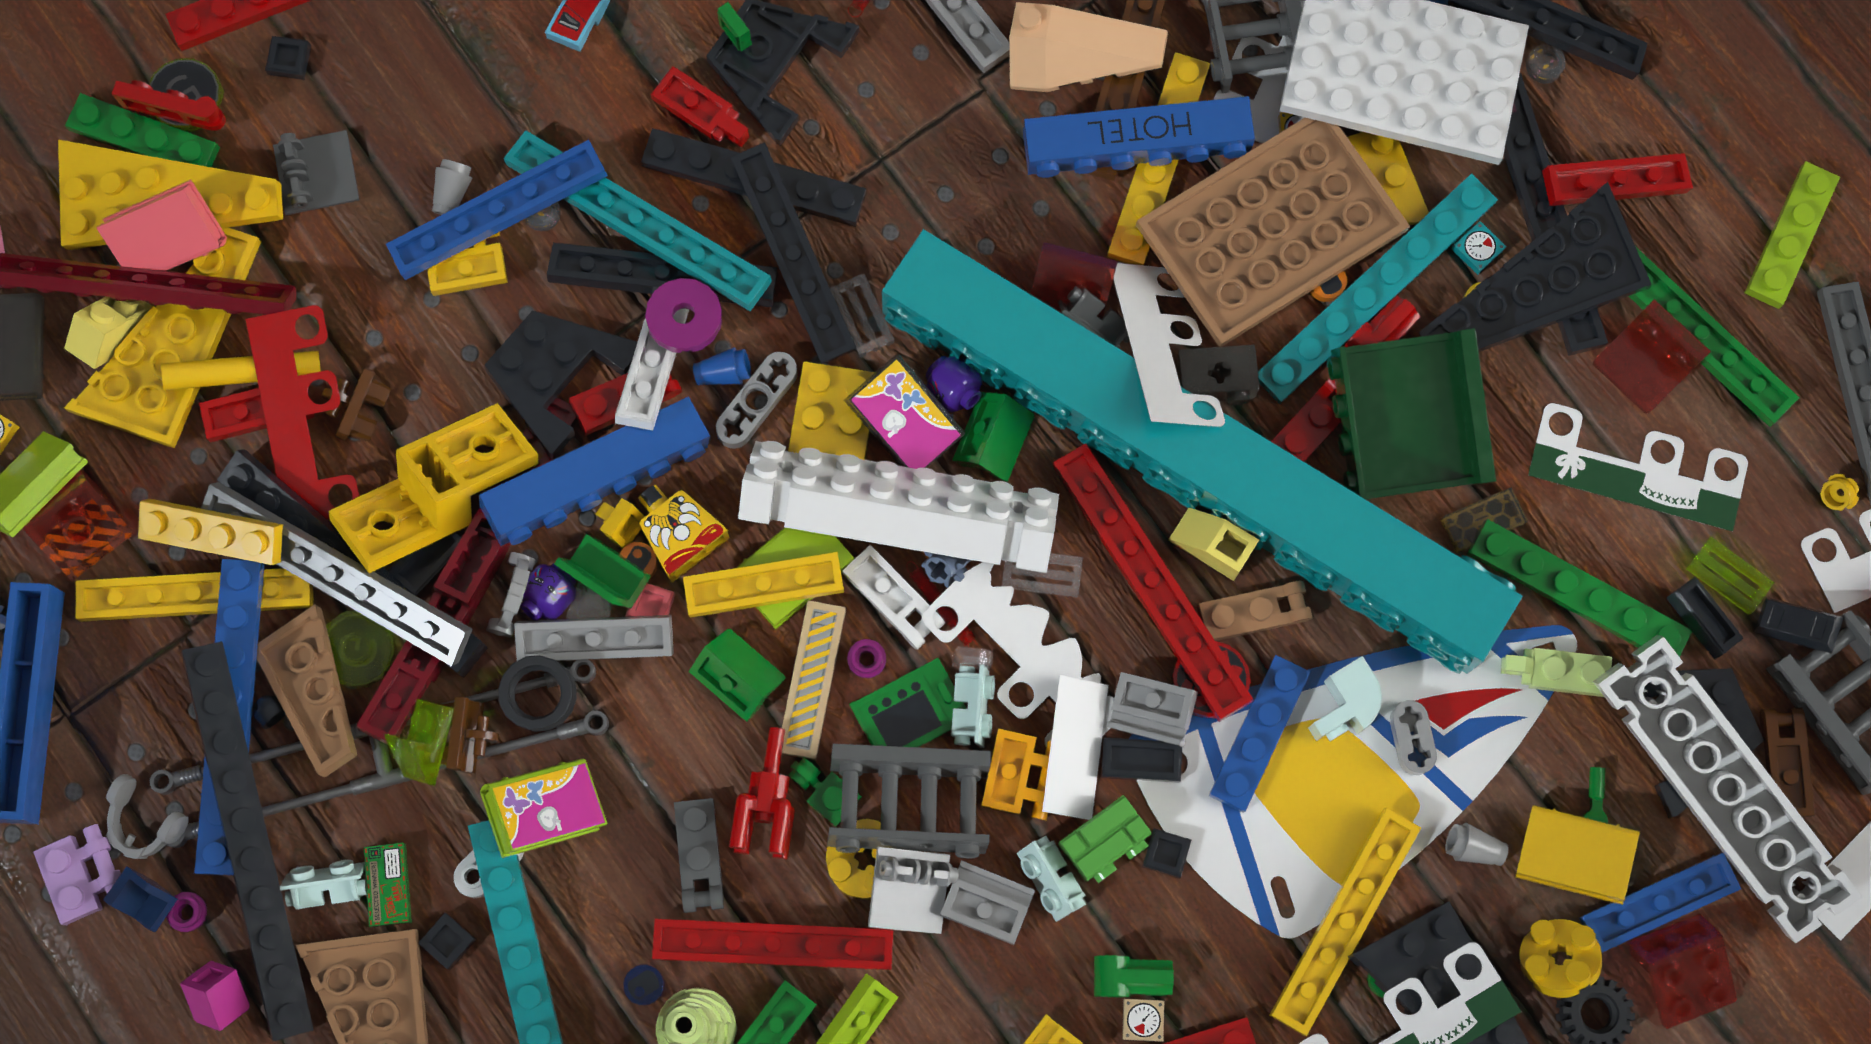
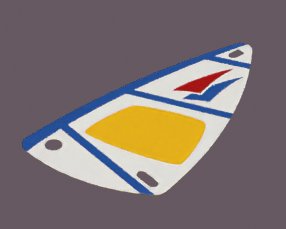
(1327, 794)

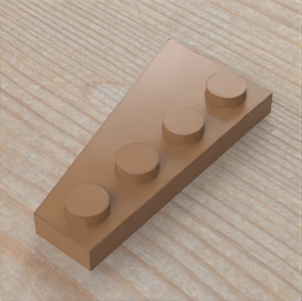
(307, 684)

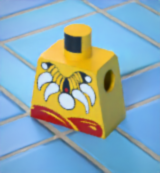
(679, 530)

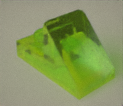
(423, 749)

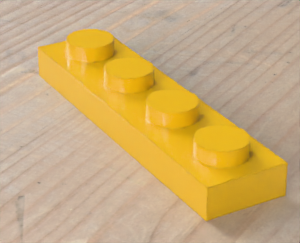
(210, 531)
(763, 584)

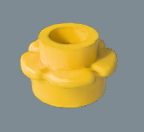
(1832, 497)

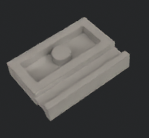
(1152, 709)
(987, 903)

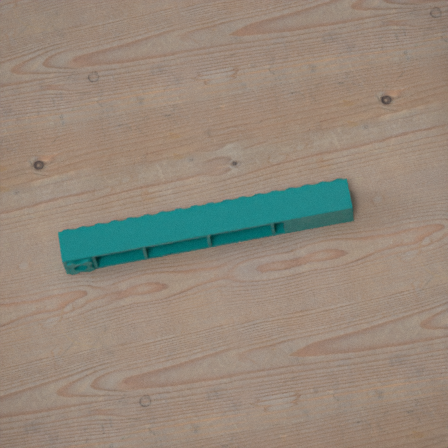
(1229, 471)

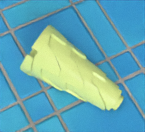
(710, 1017)

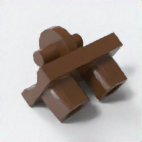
(367, 391)
(467, 735)

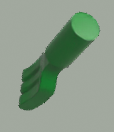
(1596, 794)

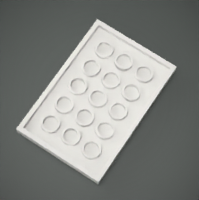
(1408, 73)

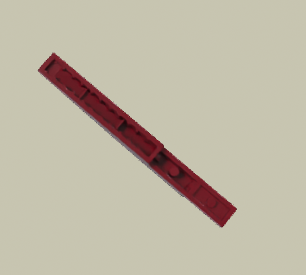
(456, 594)

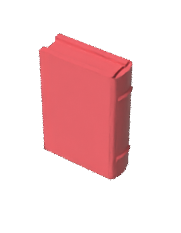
(163, 230)

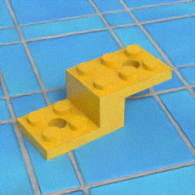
(433, 487)

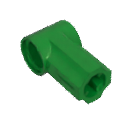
(1125, 976)

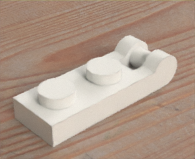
(890, 594)

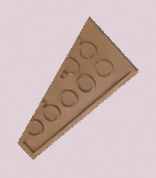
(370, 987)

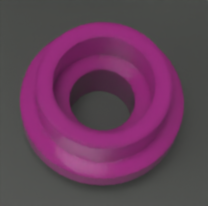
(862, 647)
(175, 915)

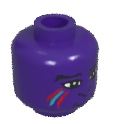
(954, 383)
(548, 592)

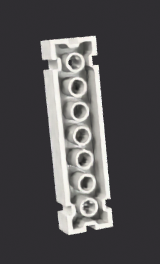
(899, 506)
(1727, 789)

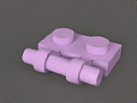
(68, 877)

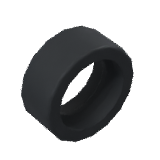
(516, 672)

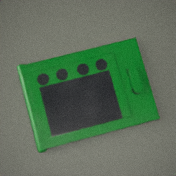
(909, 709)

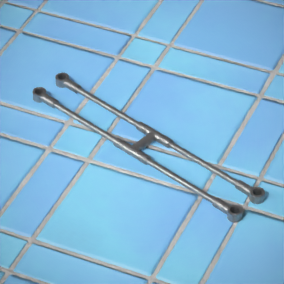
(385, 774)

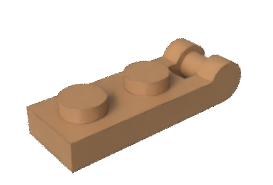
(1254, 611)

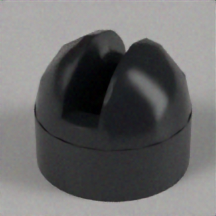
(268, 711)

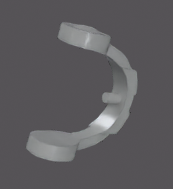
(503, 626)
(118, 796)

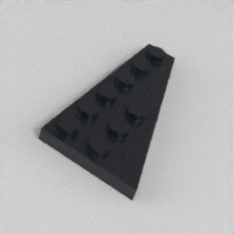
(1419, 953)

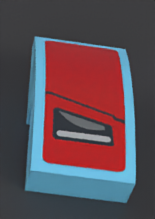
(575, 21)

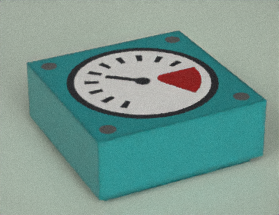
(1478, 247)

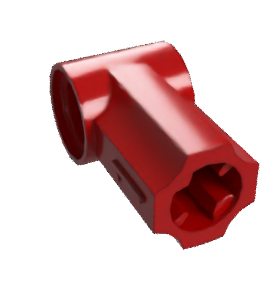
(1388, 325)

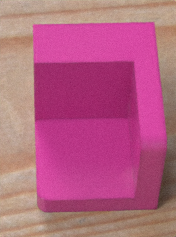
(215, 995)

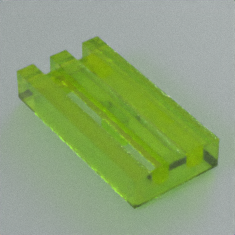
(1722, 587)

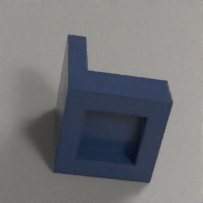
(140, 898)

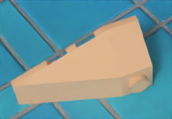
(1070, 46)

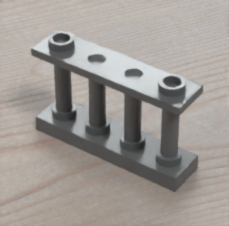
(1284, 24)
(1837, 736)
(891, 764)

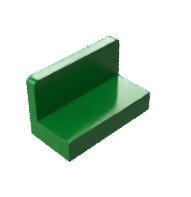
(994, 435)
(605, 572)
(736, 673)

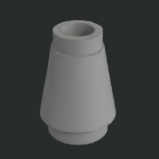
(450, 185)
(1475, 846)

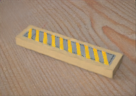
(812, 679)

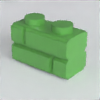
(1106, 839)

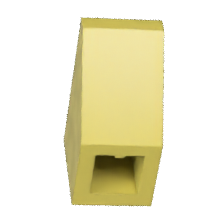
(102, 327)
(1214, 541)

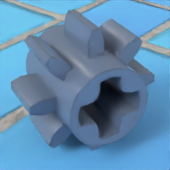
(944, 568)

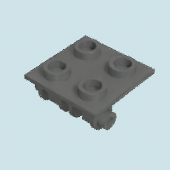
(315, 171)

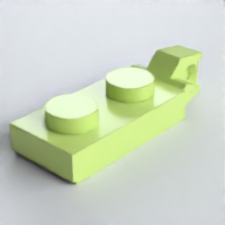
(1557, 670)

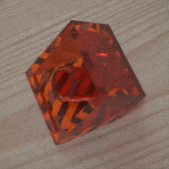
(78, 526)

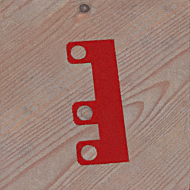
(287, 402)

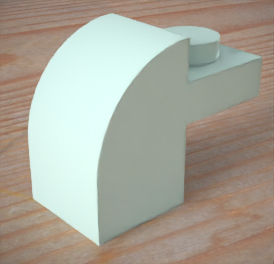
(1358, 699)

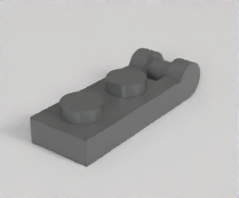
(698, 853)

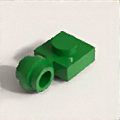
(827, 795)

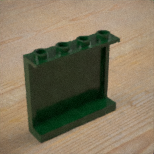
(1412, 414)

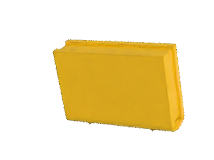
(1578, 854)

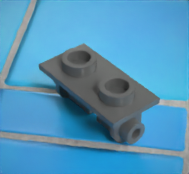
(1084, 311)

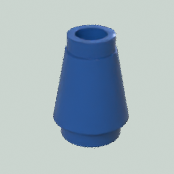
(723, 368)

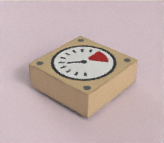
(1143, 1020)

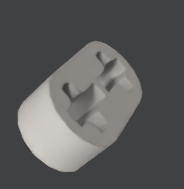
(1404, 739)

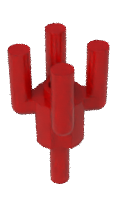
(765, 804)

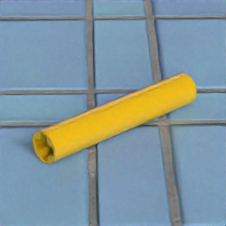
(225, 371)

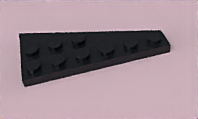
(1559, 275)

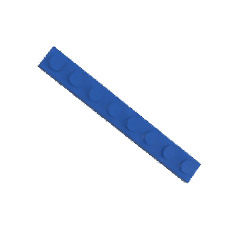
(239, 631)

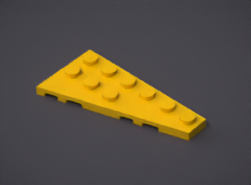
(130, 386)

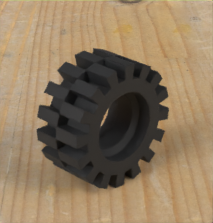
(1619, 1011)

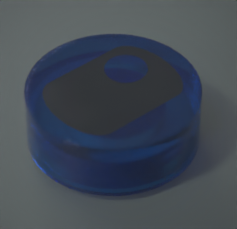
(644, 985)

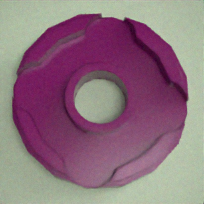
(683, 295)

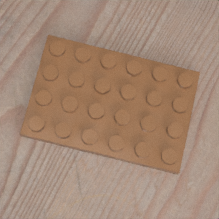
(1271, 227)

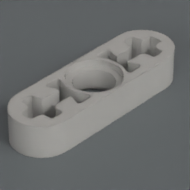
(732, 416)

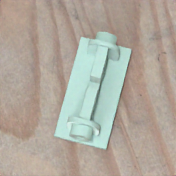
(974, 721)
(1040, 863)
(308, 884)

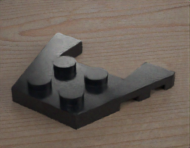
(776, 41)
(542, 361)
(1727, 695)

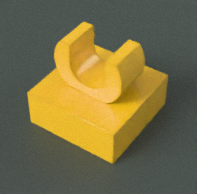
(621, 522)

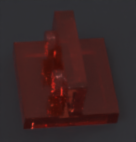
(1065, 268)

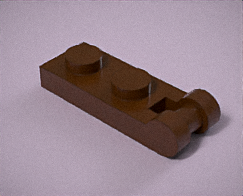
(1789, 757)

